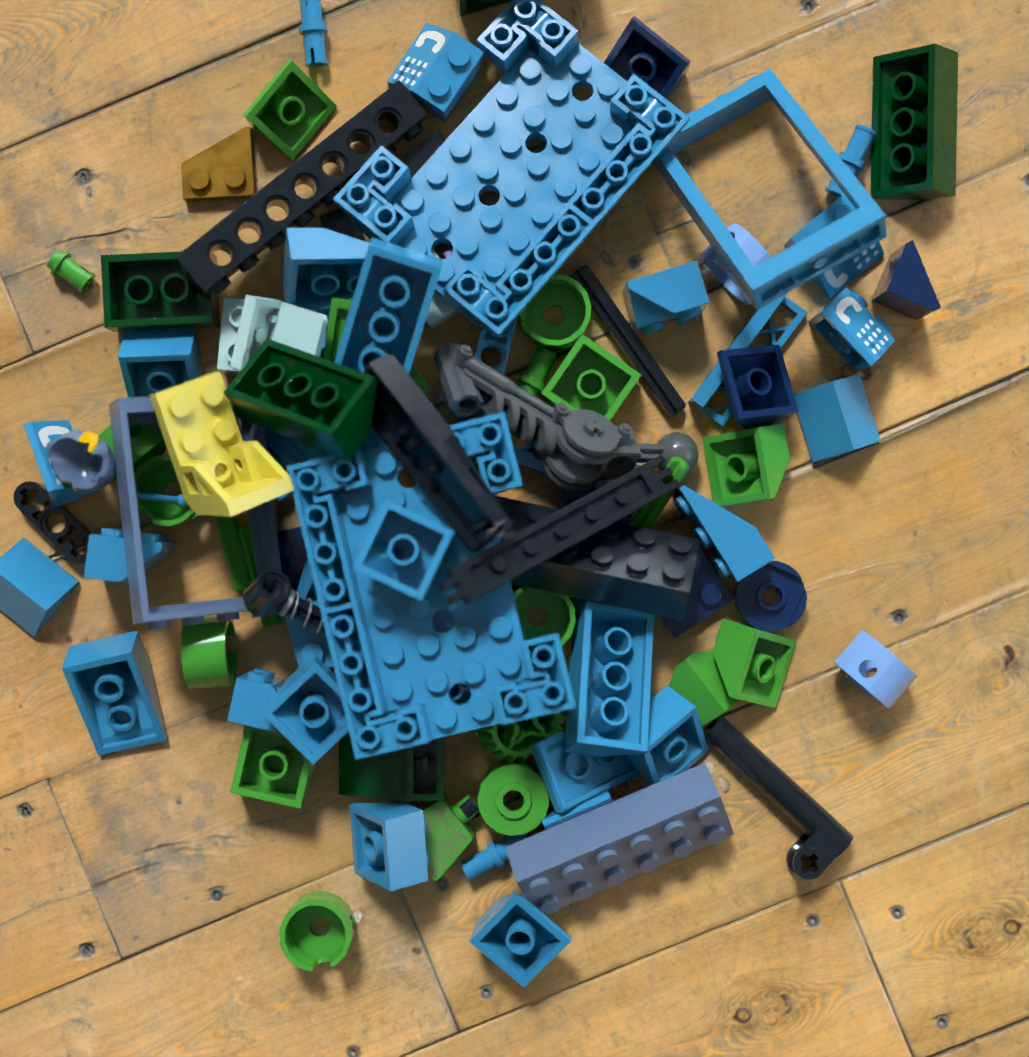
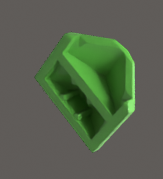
(701, 684)

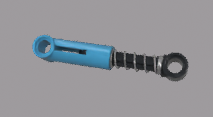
(282, 600)

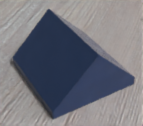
(648, 57)
(906, 285)

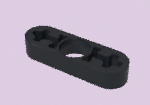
(31, 510)

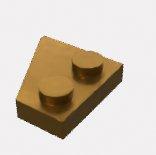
(221, 170)

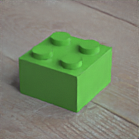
(591, 380)
(271, 769)

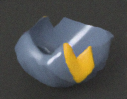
(82, 460)

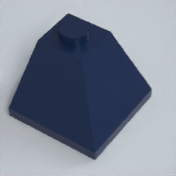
(757, 385)

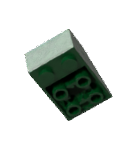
(401, 774)

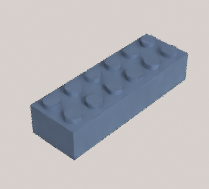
(620, 840)

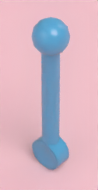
(179, 500)

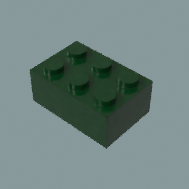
(153, 294)

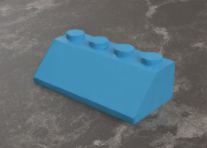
(610, 681)

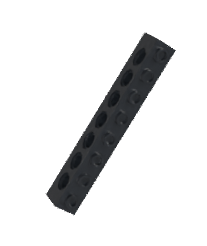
(195, 263)

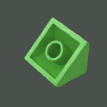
(289, 110)

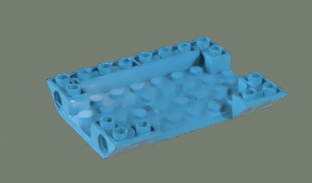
(546, 197)
(384, 643)

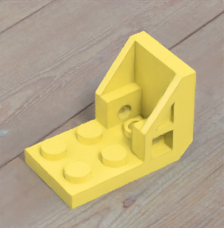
(208, 454)

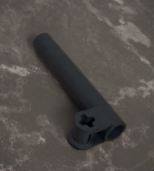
(823, 835)

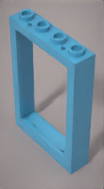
(807, 257)

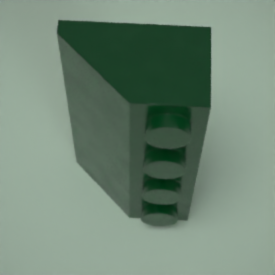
(914, 124)
(305, 398)

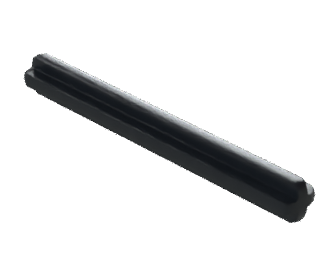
(629, 342)

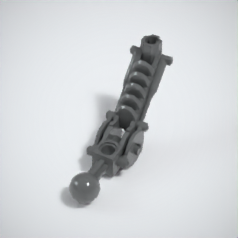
(574, 444)

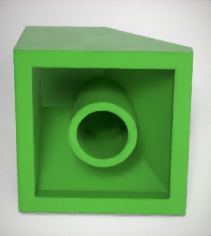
(746, 464)
(752, 662)

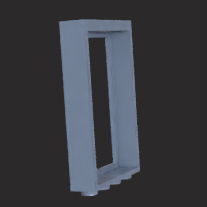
(262, 523)

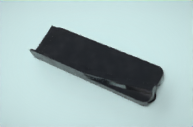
(434, 456)

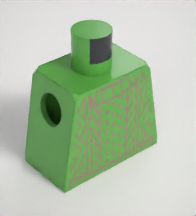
(447, 832)

